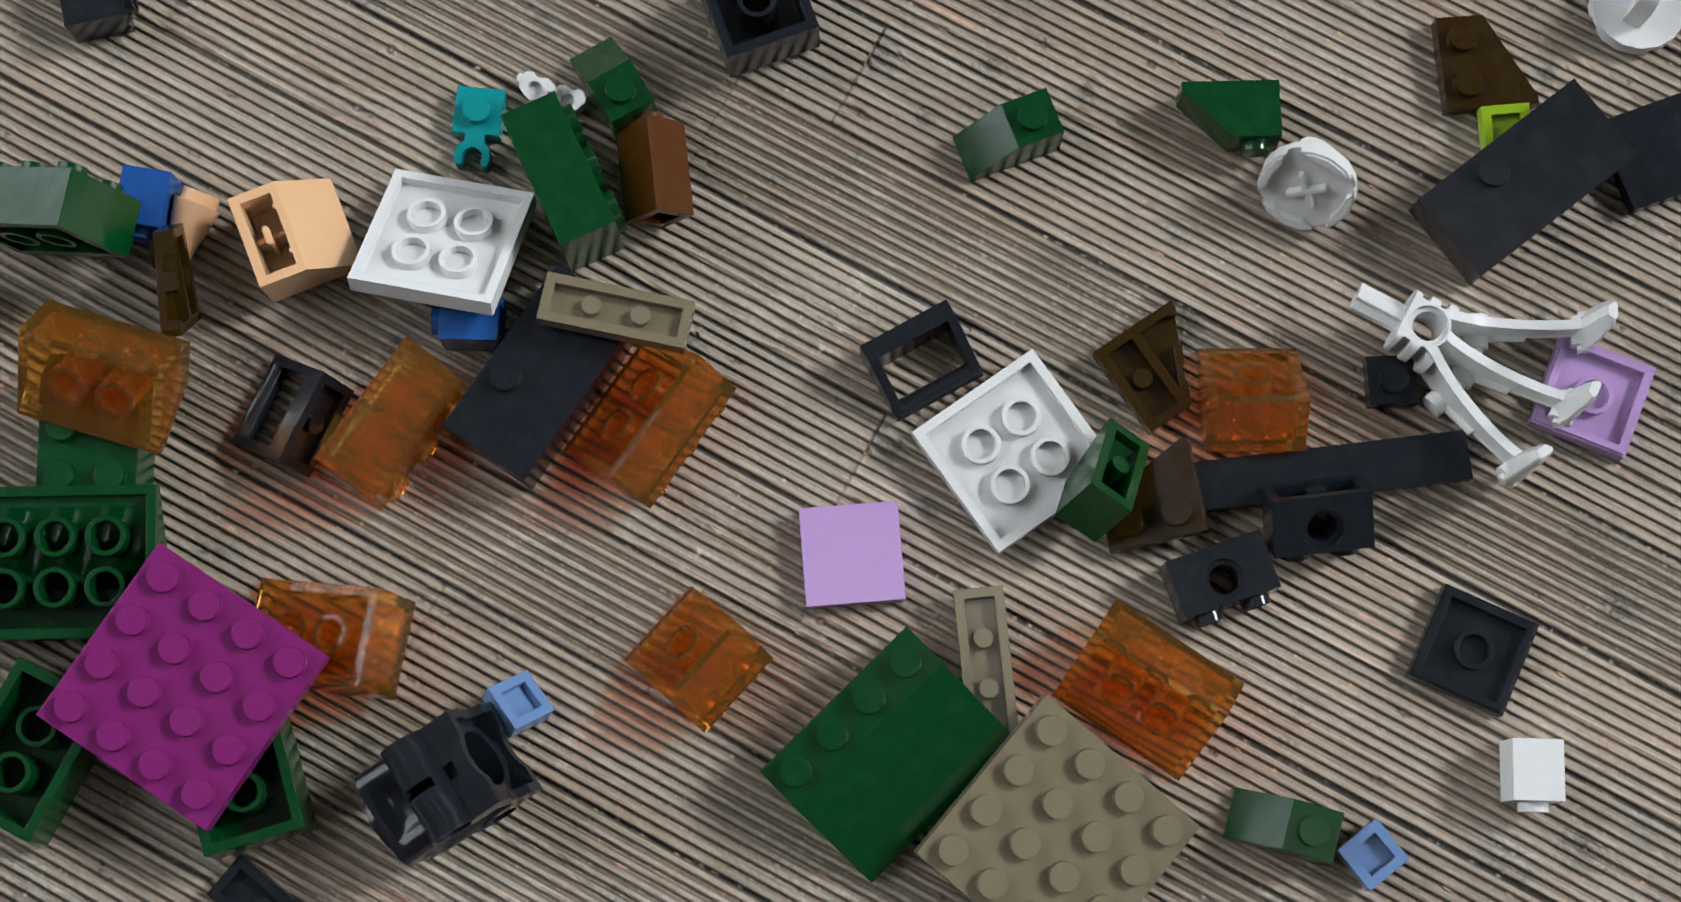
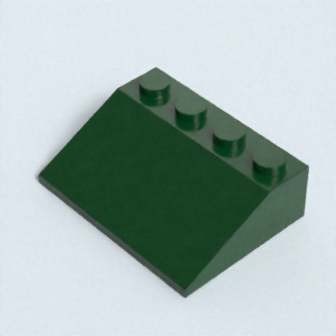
(71, 555)
(887, 754)

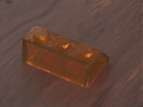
(101, 376)
(650, 421)
(393, 424)
(1148, 690)

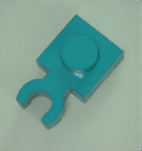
(477, 121)

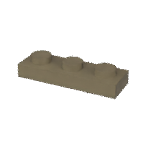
(615, 312)
(986, 650)

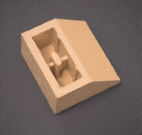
(294, 235)

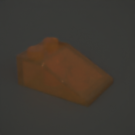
(354, 625)

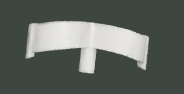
(536, 87)

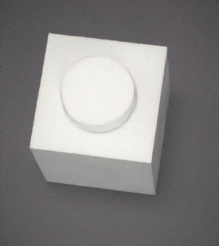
(1532, 773)

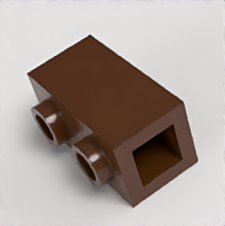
(654, 171)

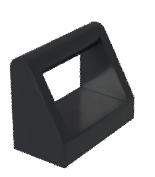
(906, 338)
(307, 422)

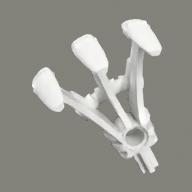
(1472, 366)

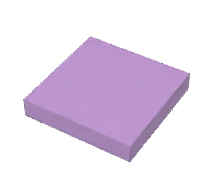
(1612, 417)
(852, 554)

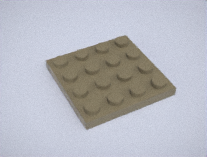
(1056, 821)

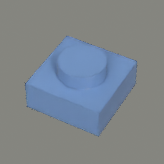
(519, 703)
(1371, 854)

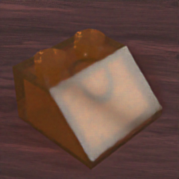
(1252, 400)
(698, 659)

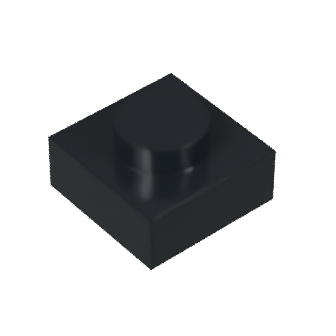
(1389, 382)

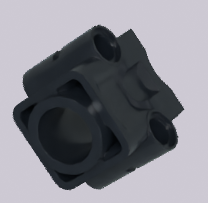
(444, 783)

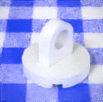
(1636, 24)
(1307, 184)

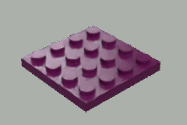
(183, 687)

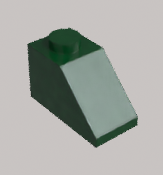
(613, 84)
(1235, 114)
(1010, 135)
(1104, 482)
(1283, 825)

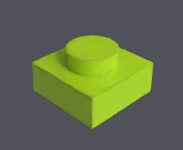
(1497, 119)

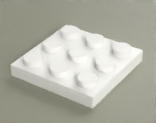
(442, 242)
(1008, 449)

